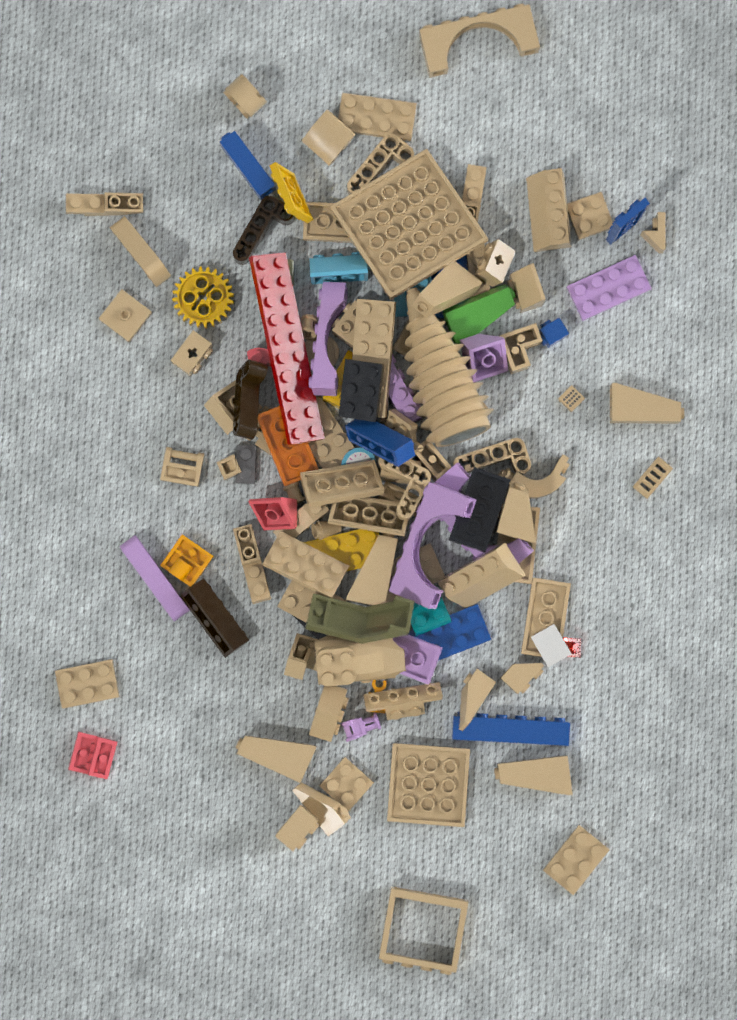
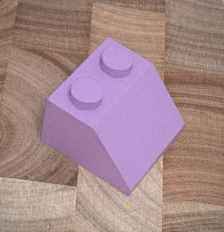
(486, 355)

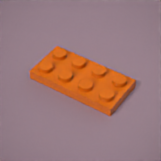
(287, 458)

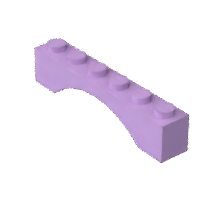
(333, 301)

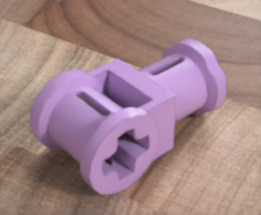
(359, 728)

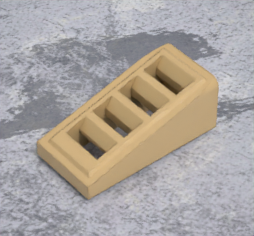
(662, 464)

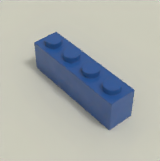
(381, 441)

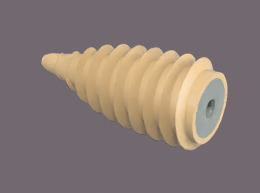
(443, 381)

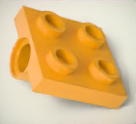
(186, 560)

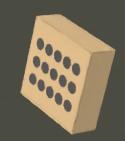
(571, 398)

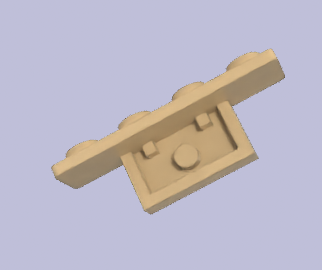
(403, 701)

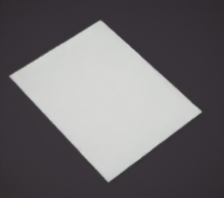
(551, 645)

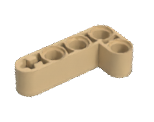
(376, 168)
(140, 251)
(490, 460)

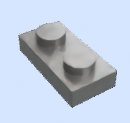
(247, 462)

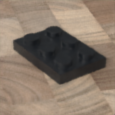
(361, 390)

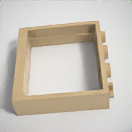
(426, 965)

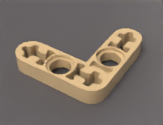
(414, 483)

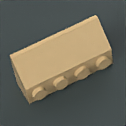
(548, 210)
(370, 515)
(482, 577)

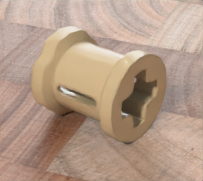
(308, 326)
(294, 492)

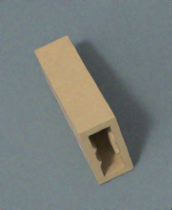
(446, 290)
(641, 407)
(374, 577)
(280, 756)
(542, 774)

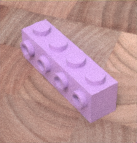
(401, 395)

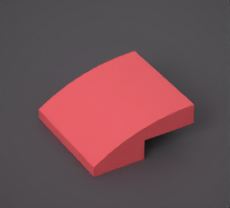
(92, 755)

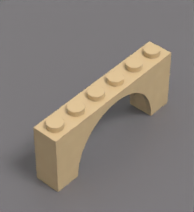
(513, 22)

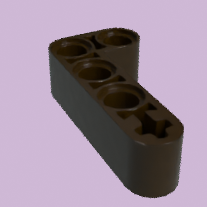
(259, 231)
(247, 398)

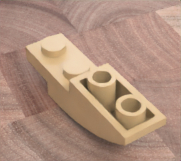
(473, 188)
(104, 204)
(252, 564)

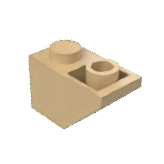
(520, 675)

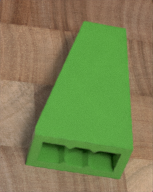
(478, 312)

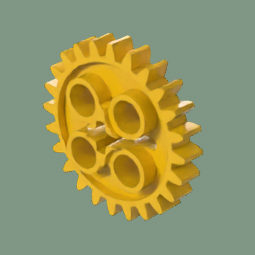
(216, 307)

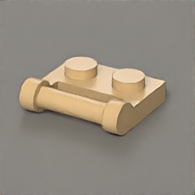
(182, 473)

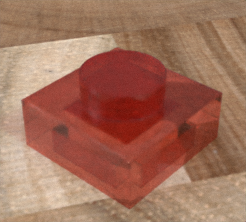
(574, 646)

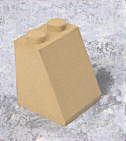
(516, 514)

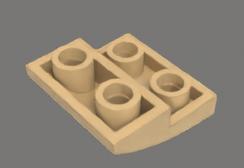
(328, 137)

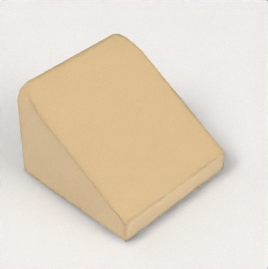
(229, 467)

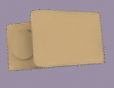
(657, 237)

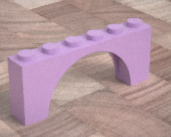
(455, 479)
(409, 577)

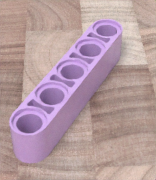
(154, 578)

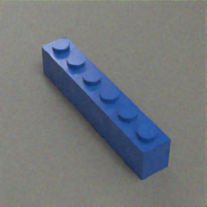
(513, 730)

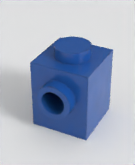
(553, 332)

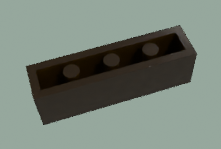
(214, 618)

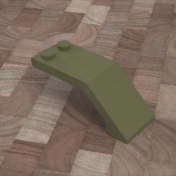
(359, 622)

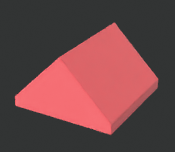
(275, 512)

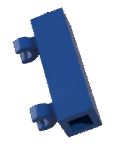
(247, 165)

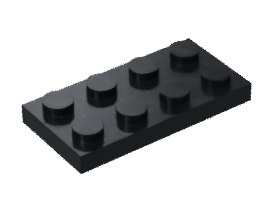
(490, 493)

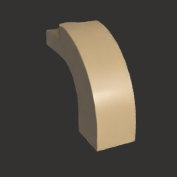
(545, 486)

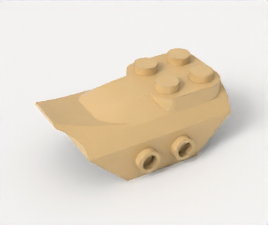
(347, 661)

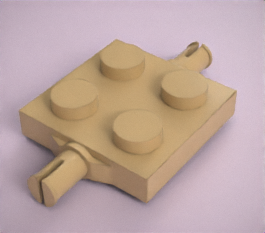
(403, 425)

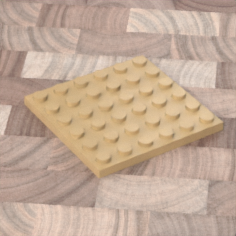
(409, 224)

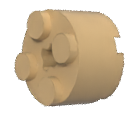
(246, 96)

